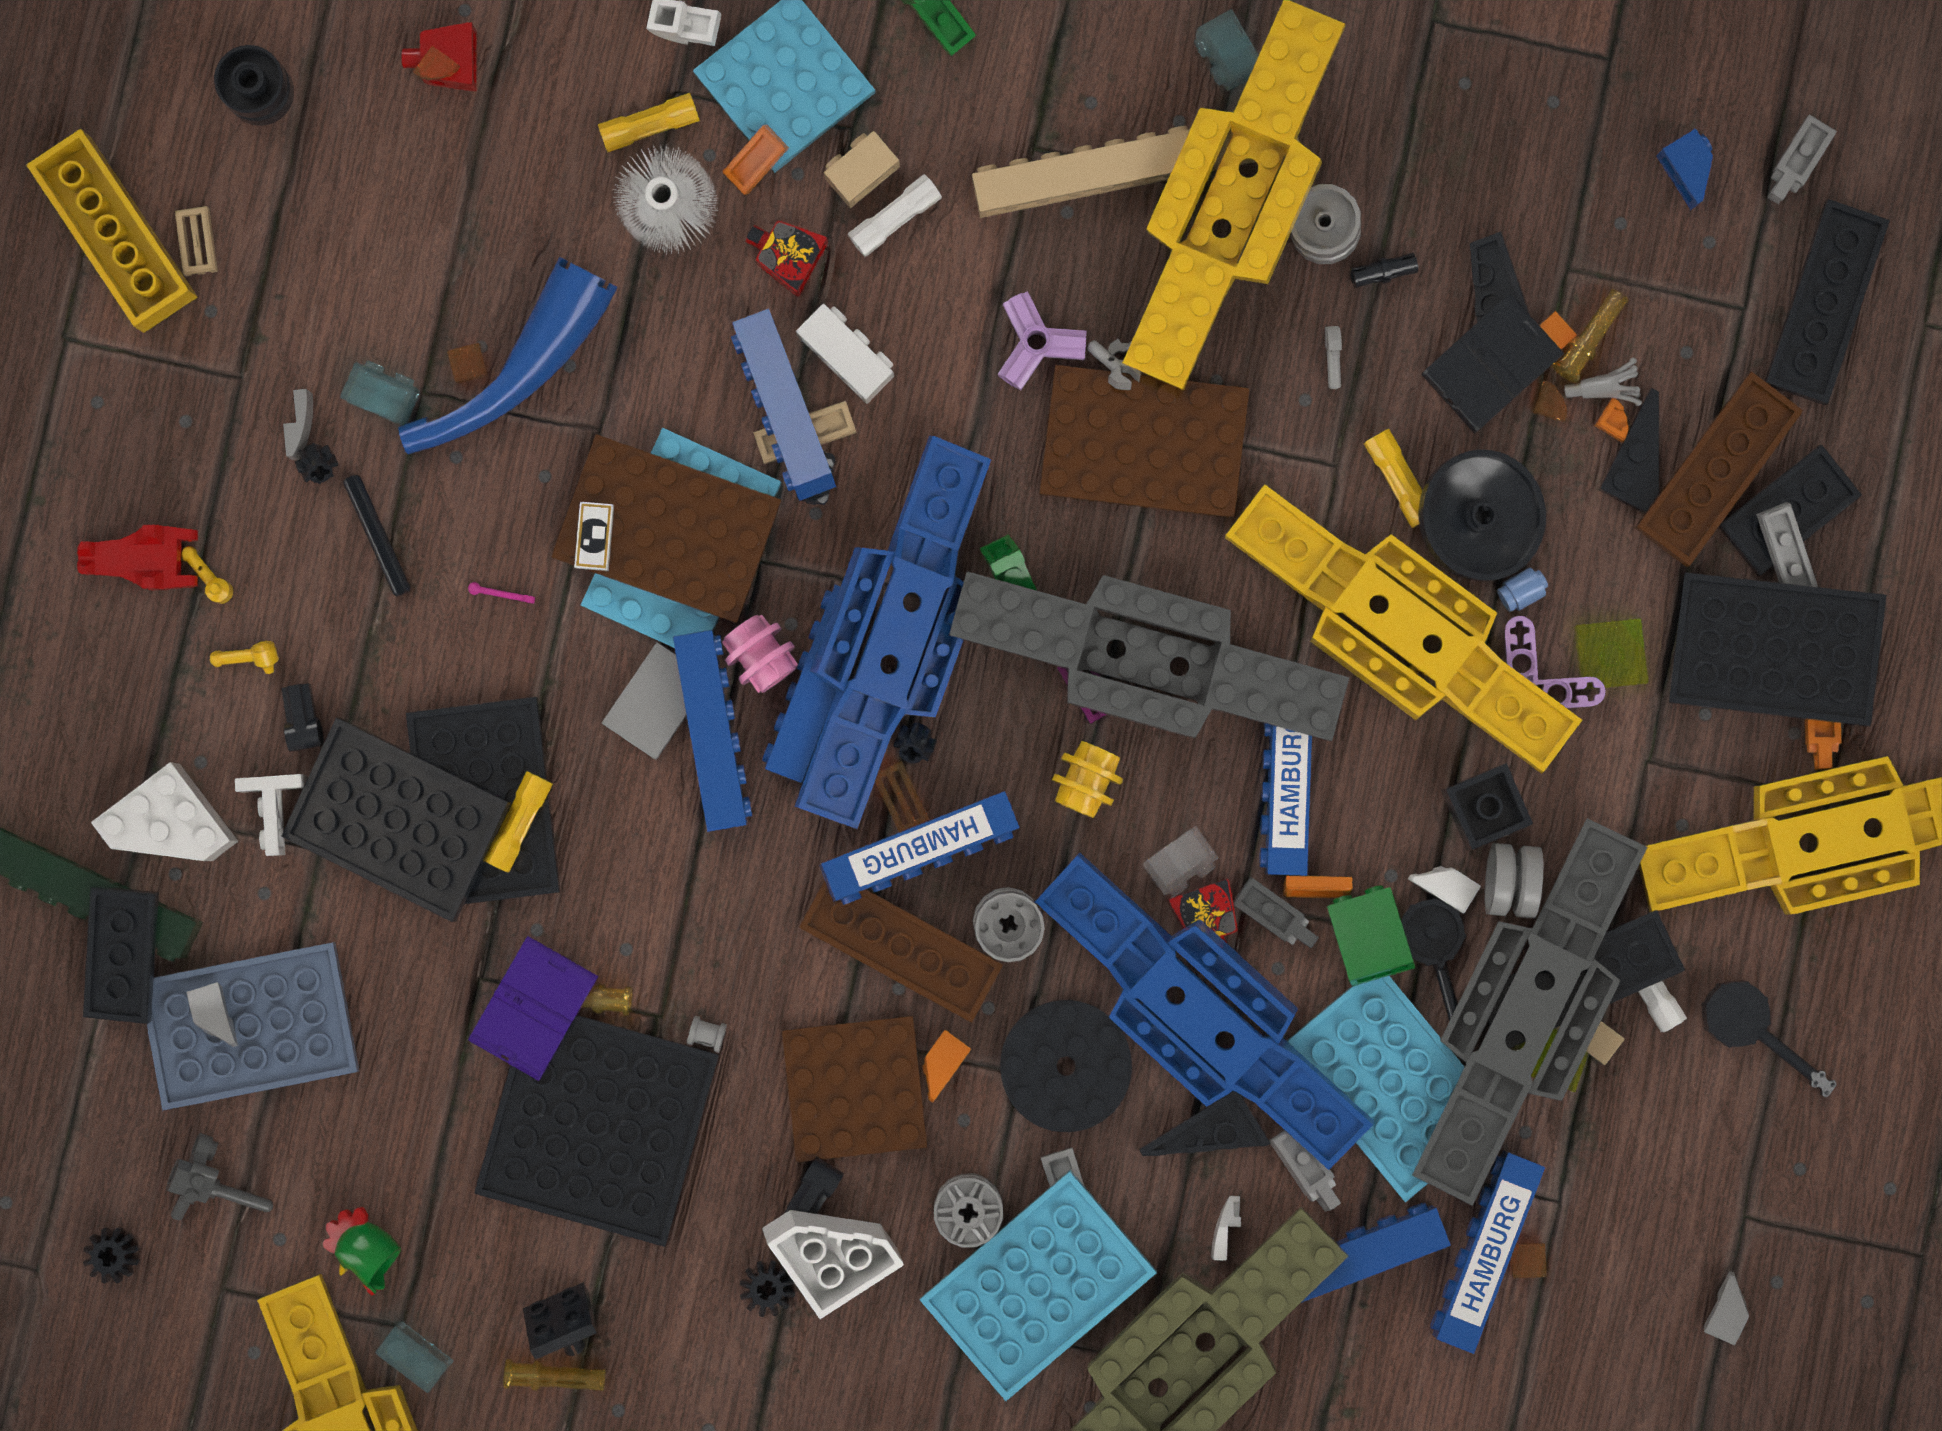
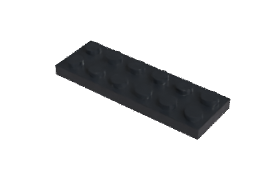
(1826, 302)
(1634, 953)

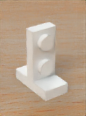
(271, 806)

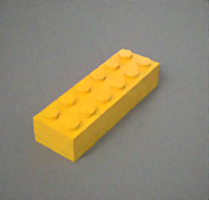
(111, 231)

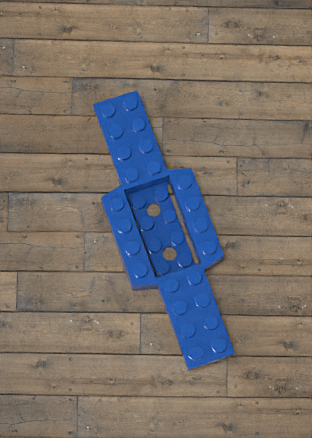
(874, 702)
(1185, 1033)

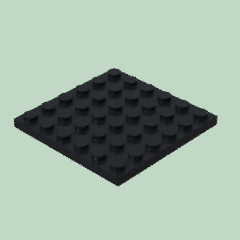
(601, 1130)

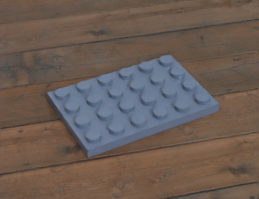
(285, 1019)

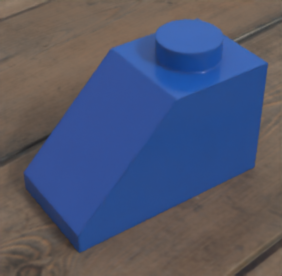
(1688, 166)

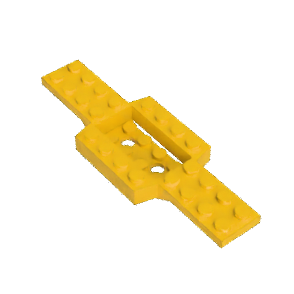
(1263, 130)
(1419, 605)
(1770, 853)
(322, 1366)

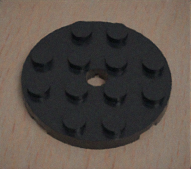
(1061, 1100)

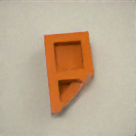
(943, 1062)

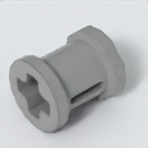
(706, 1033)

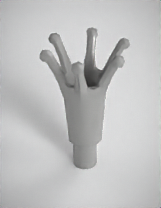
(1608, 385)

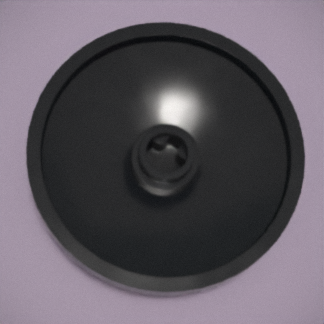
(1482, 515)

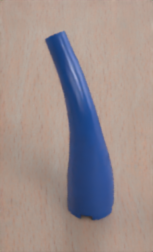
(555, 329)

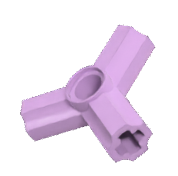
(1024, 359)

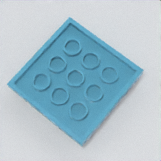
(785, 76)

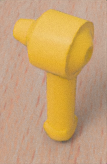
(216, 589)
(262, 654)

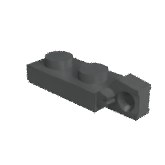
(1274, 913)

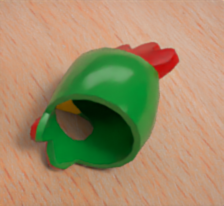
(361, 1248)

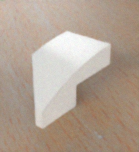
(1448, 886)
(1228, 1217)

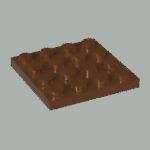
(854, 1088)

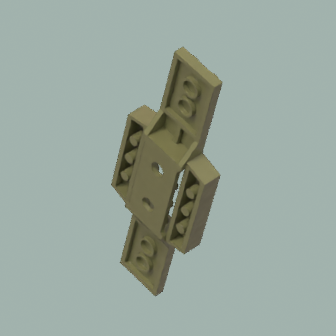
(1234, 1312)

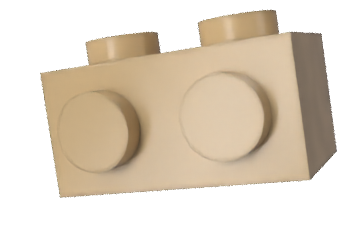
(861, 168)

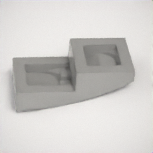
(297, 433)

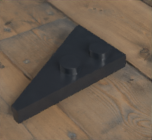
(1635, 469)
(1216, 1127)

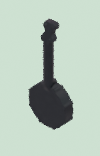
(1434, 937)
(1740, 1016)

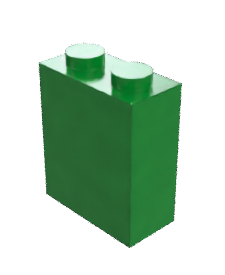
(1370, 935)

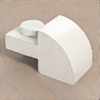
(683, 23)

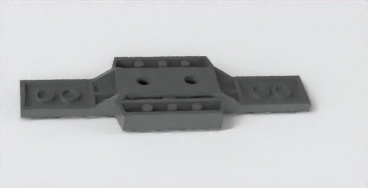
(1217, 678)
(1495, 1075)

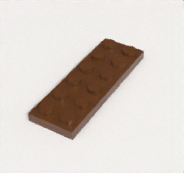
(1718, 469)
(904, 949)

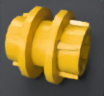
(1087, 779)

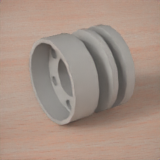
(1014, 942)
(955, 1195)

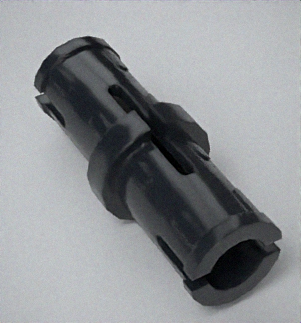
(1384, 270)

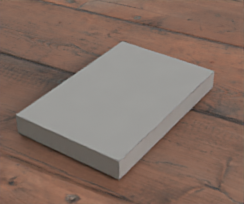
(650, 704)

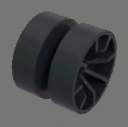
(254, 85)

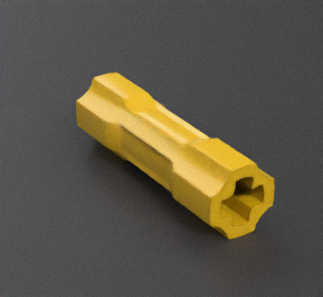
(625, 130)
(1396, 471)
(517, 822)

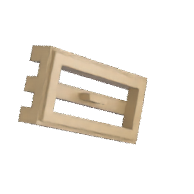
(200, 268)

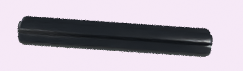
(376, 535)

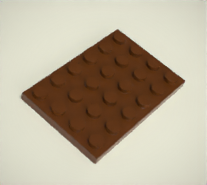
(1144, 443)
(673, 528)

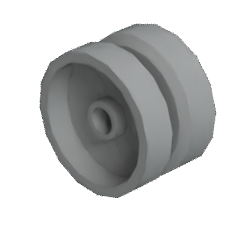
(1337, 240)
(1513, 880)

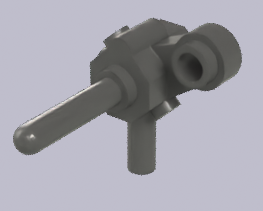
(199, 1182)

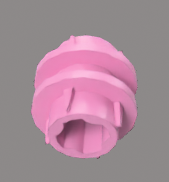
(759, 653)

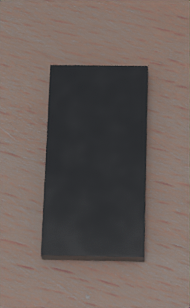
(1816, 493)
(120, 954)

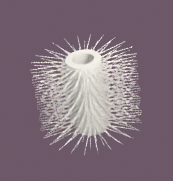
(672, 211)

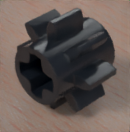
(316, 463)
(915, 743)

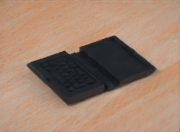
(1492, 363)

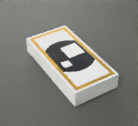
(594, 536)

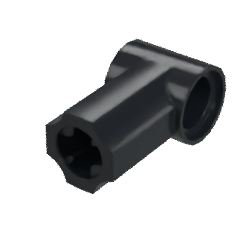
(302, 726)
(817, 1185)

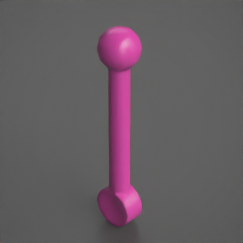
(474, 588)

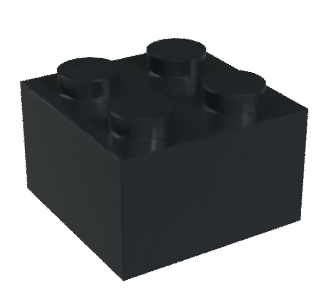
(1486, 807)

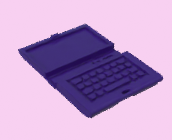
(533, 1008)

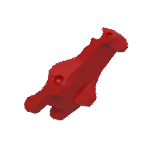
(145, 557)

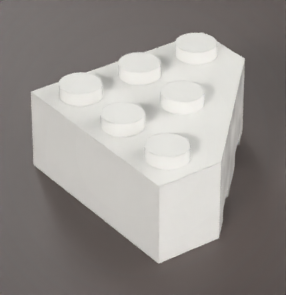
(166, 819)
(831, 1256)

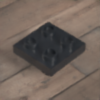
(560, 1322)

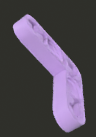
(1532, 673)

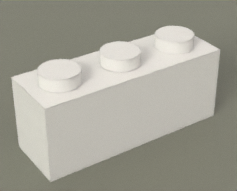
(846, 352)

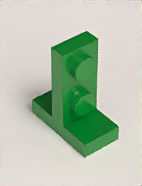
(943, 22)
(1007, 562)

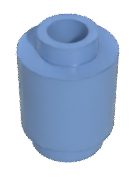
(1522, 589)

